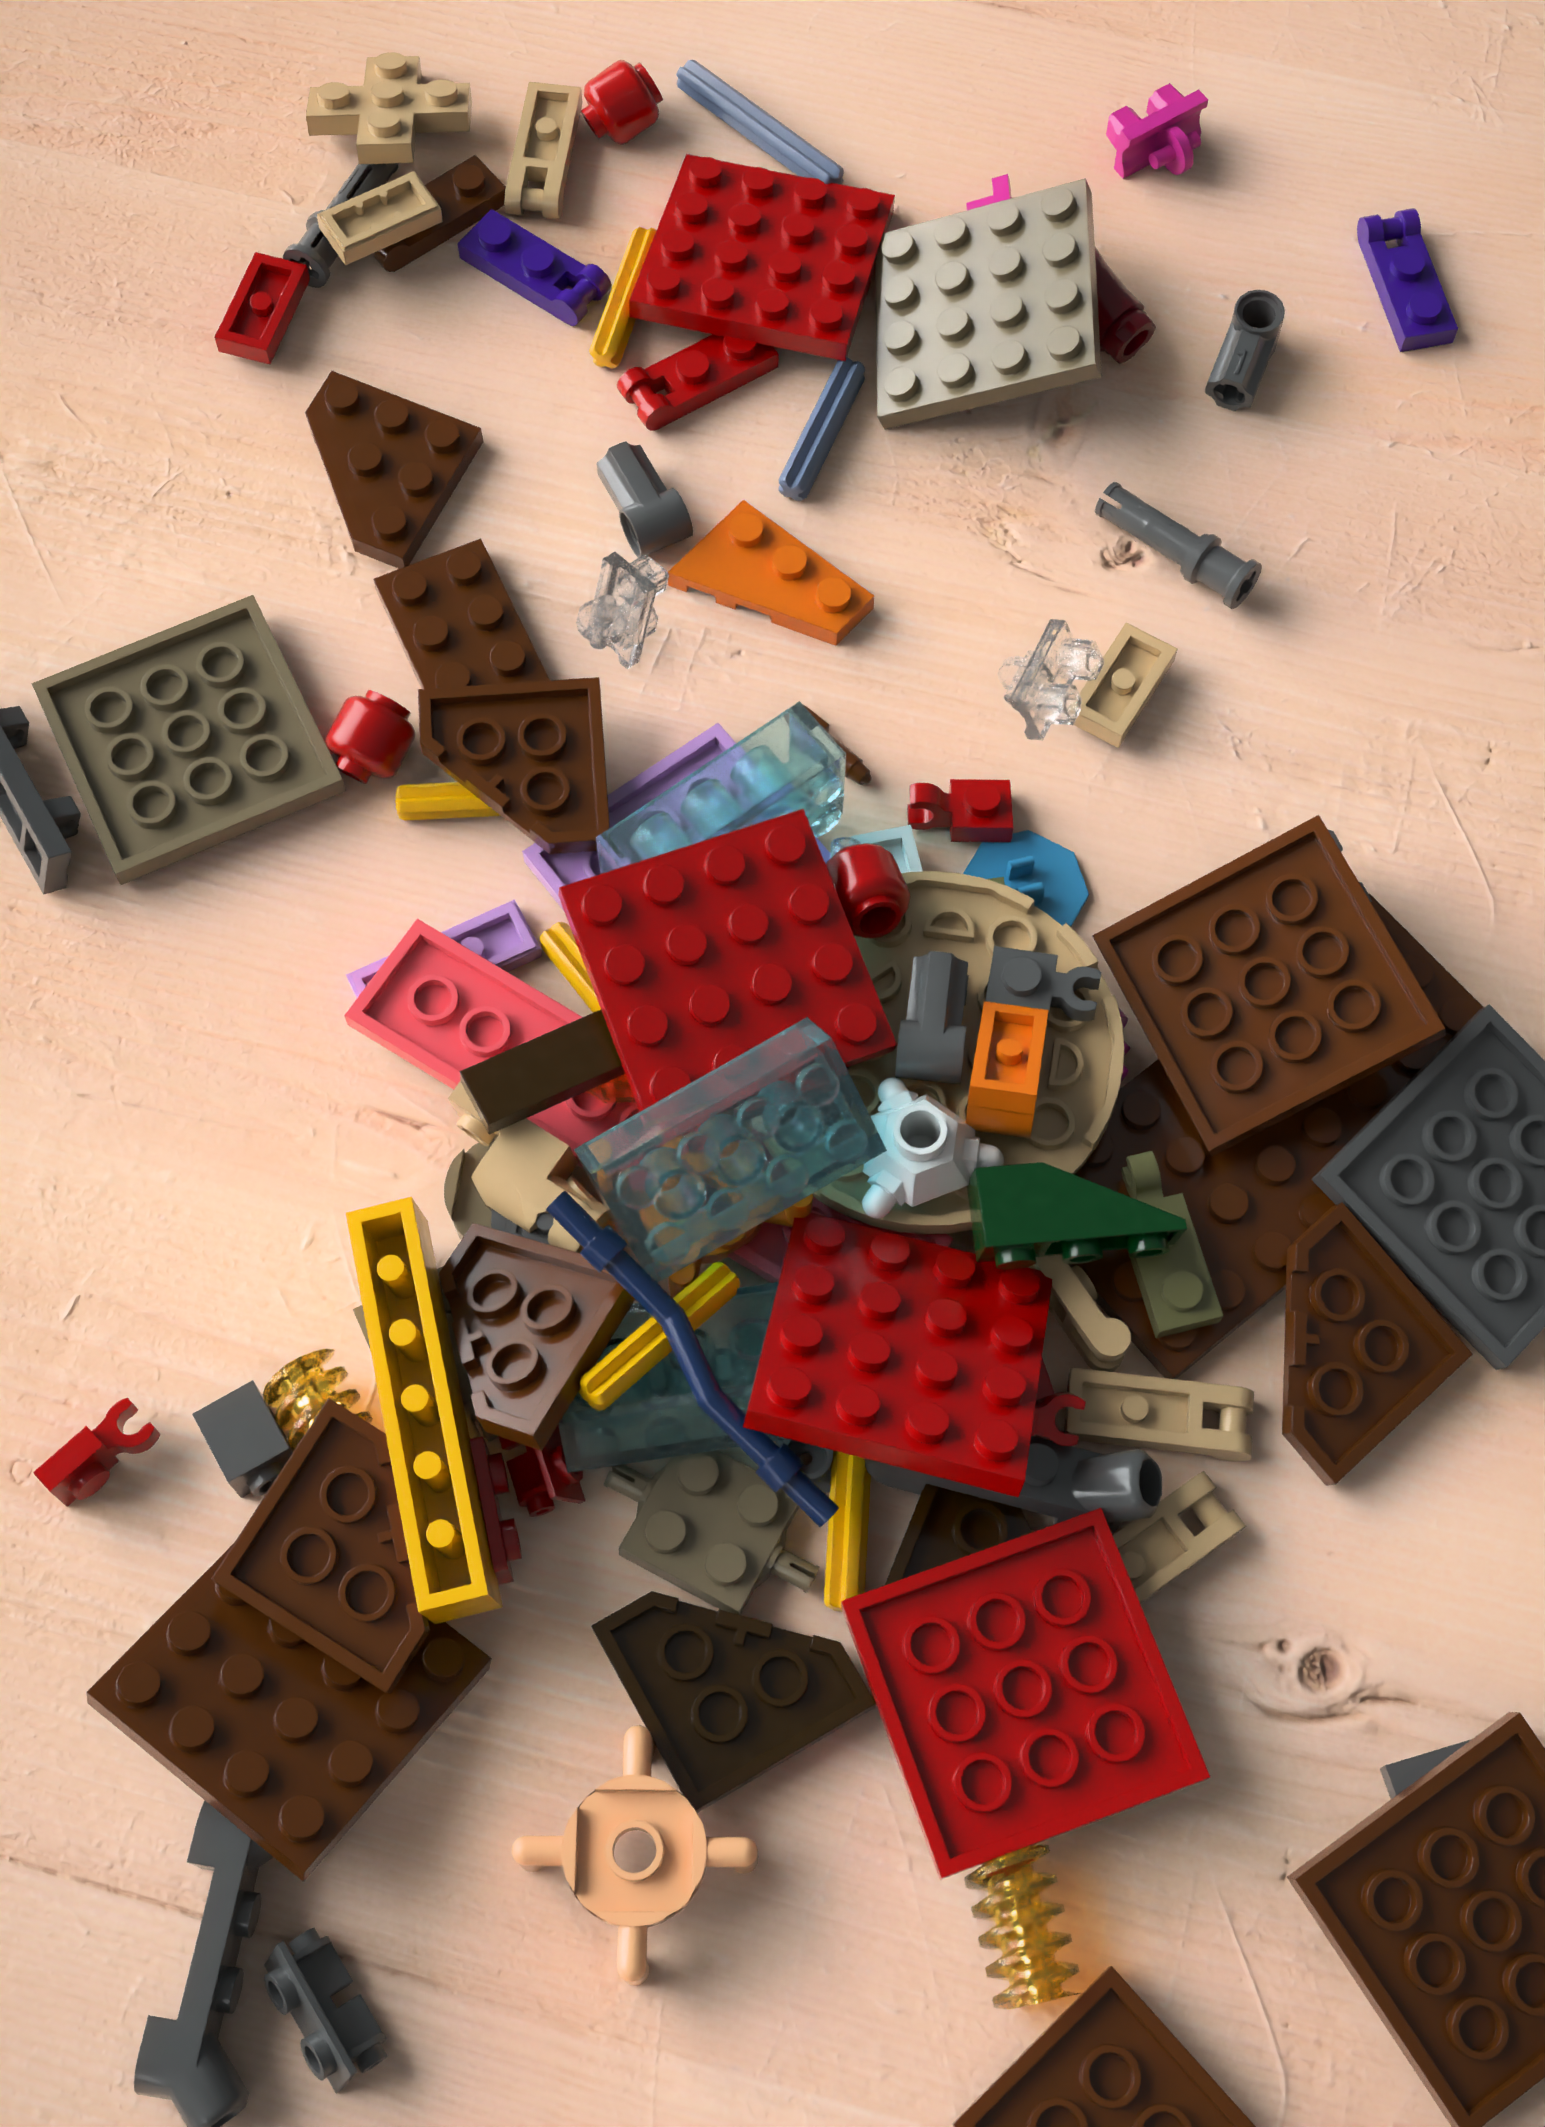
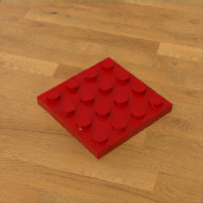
(763, 257)
(721, 953)
(903, 1354)
(1022, 1692)

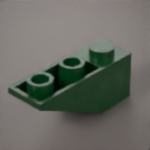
(1049, 1212)

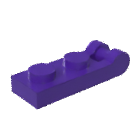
(533, 268)
(1406, 281)

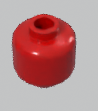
(621, 102)
(370, 736)
(869, 889)

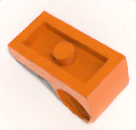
(1006, 1069)

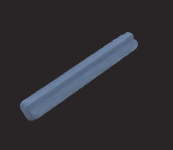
(756, 124)

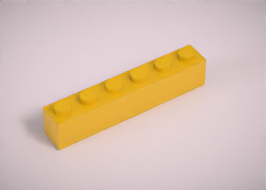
(423, 1412)

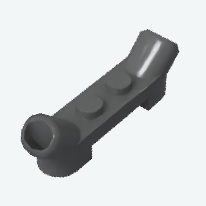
(1060, 1483)
(183, 2056)

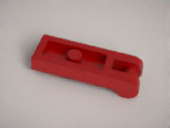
(694, 377)

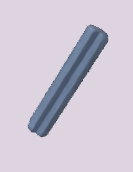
(821, 429)

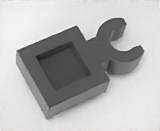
(1032, 981)

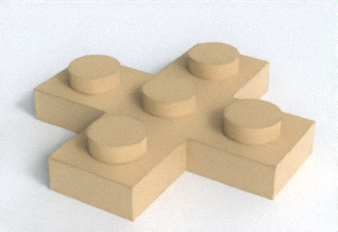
(389, 109)

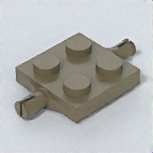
(710, 1528)

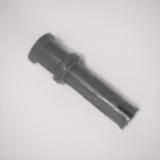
(314, 247)
(1199, 557)

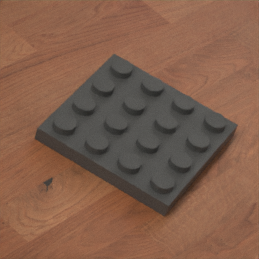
(1458, 1184)

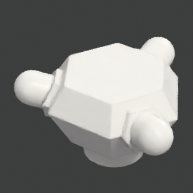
(926, 1151)

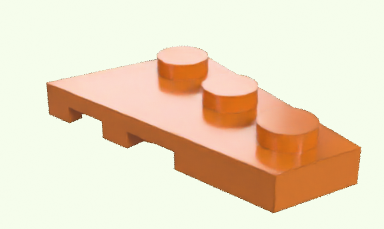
(770, 571)

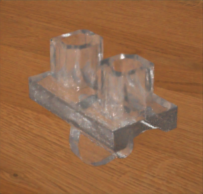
(623, 606)
(1043, 679)

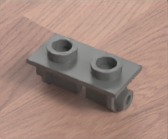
(332, 2035)

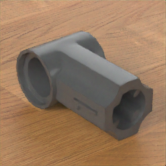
(1246, 349)
(647, 510)
(933, 1033)

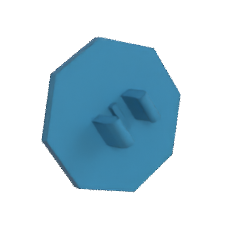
(1037, 870)

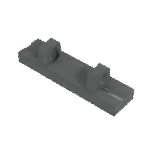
(33, 823)

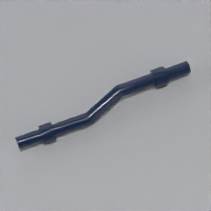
(777, 1465)

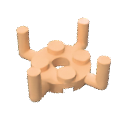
(642, 1897)

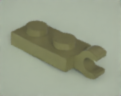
(1177, 1283)

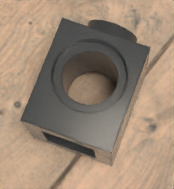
(245, 1439)

